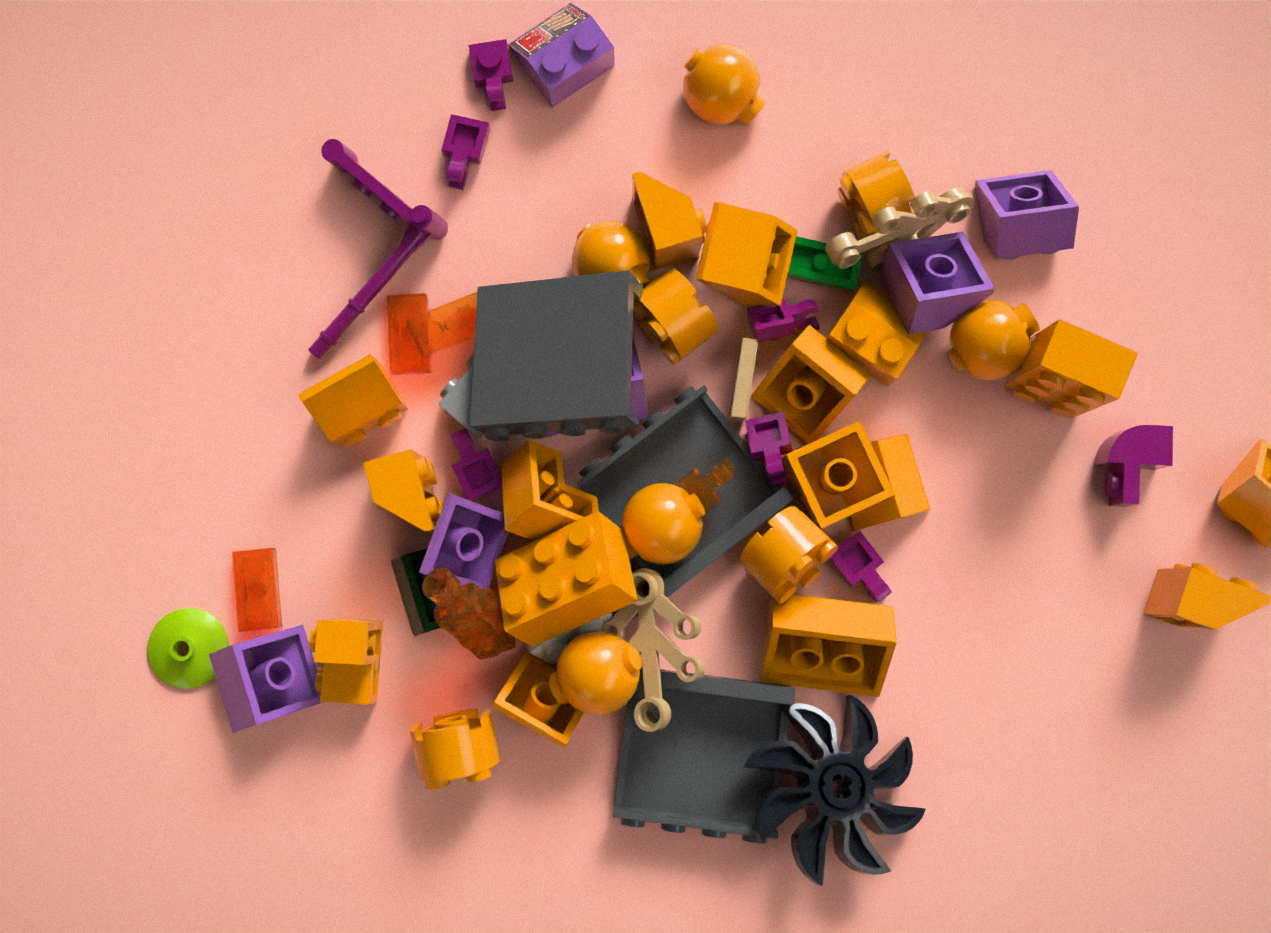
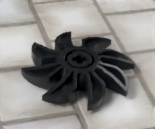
(853, 797)

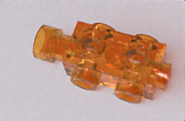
(468, 614)

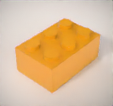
(1072, 370)
(565, 580)

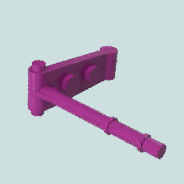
(422, 226)

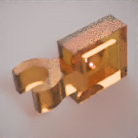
(705, 485)

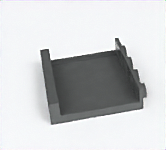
(554, 356)
(668, 449)
(695, 764)

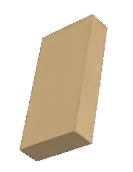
(743, 380)

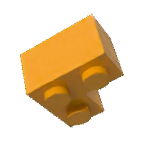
(536, 493)
(349, 659)

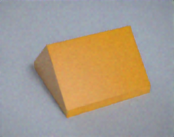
(903, 474)
(531, 702)

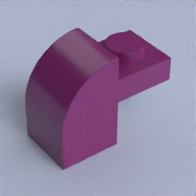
(1129, 452)

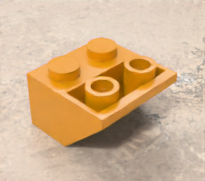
(746, 255)
(405, 488)
(1201, 599)

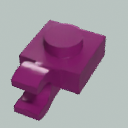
(491, 68)
(463, 143)
(775, 322)
(769, 441)
(475, 471)
(857, 562)

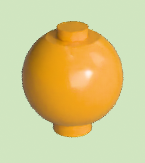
(723, 85)
(611, 248)
(992, 339)
(662, 523)
(596, 673)

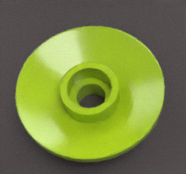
(201, 633)

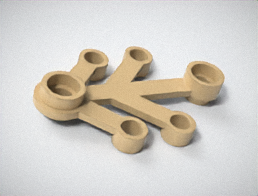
(897, 226)
(651, 641)

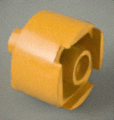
(873, 187)
(674, 316)
(787, 554)
(455, 748)

